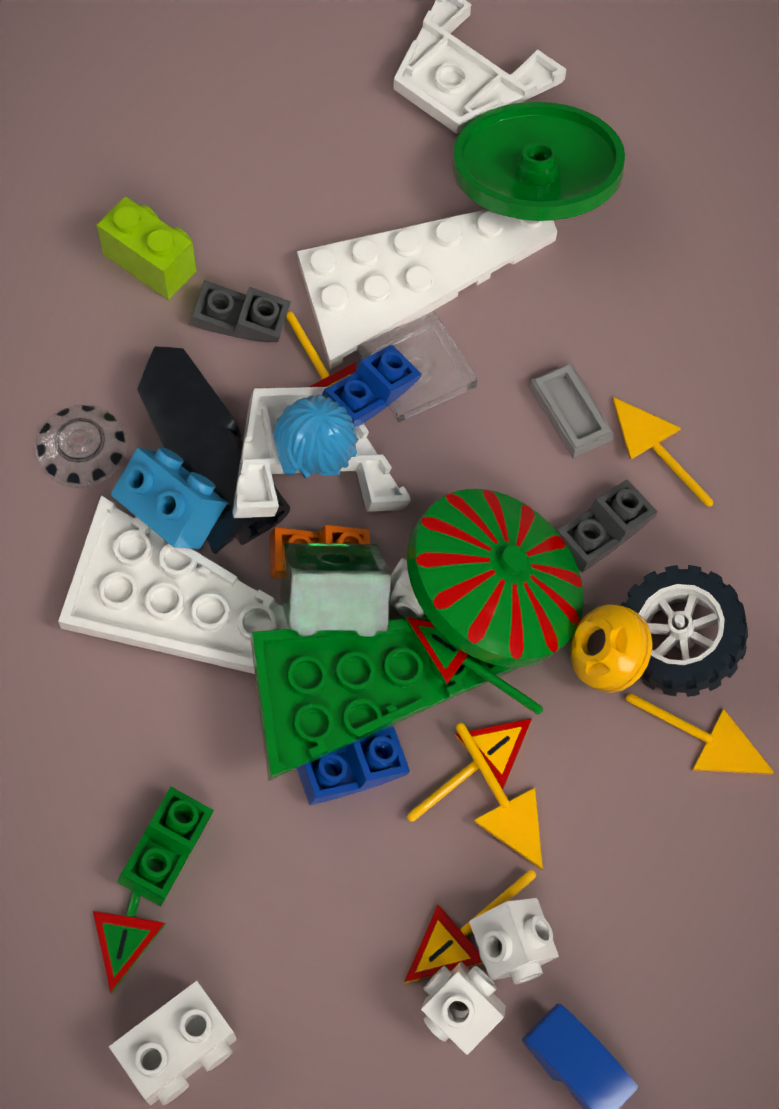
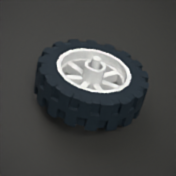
(721, 655)

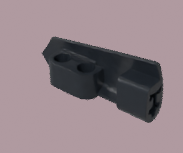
(203, 434)

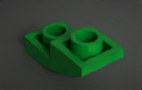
(165, 846)

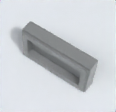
(571, 410)

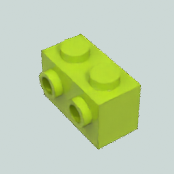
(147, 247)

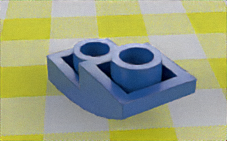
(374, 385)
(354, 768)
(579, 1061)

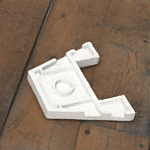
(458, 82)
(259, 460)

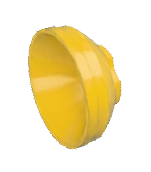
(623, 655)

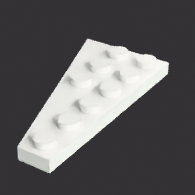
(405, 273)
(163, 596)

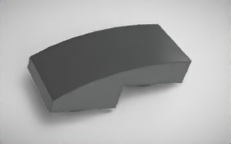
(238, 315)
(606, 524)

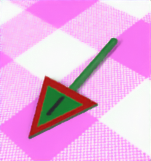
(448, 659)
(124, 940)

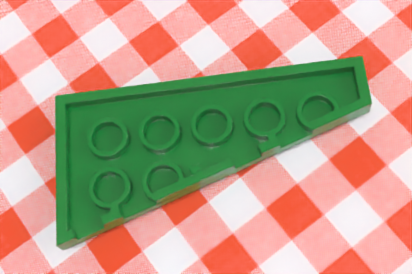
(343, 688)

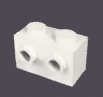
(174, 1045)

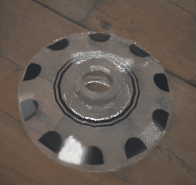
(82, 462)

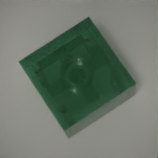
(335, 588)

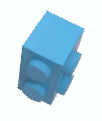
(169, 497)

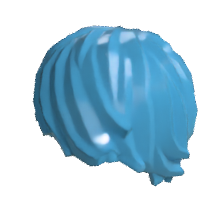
(315, 437)

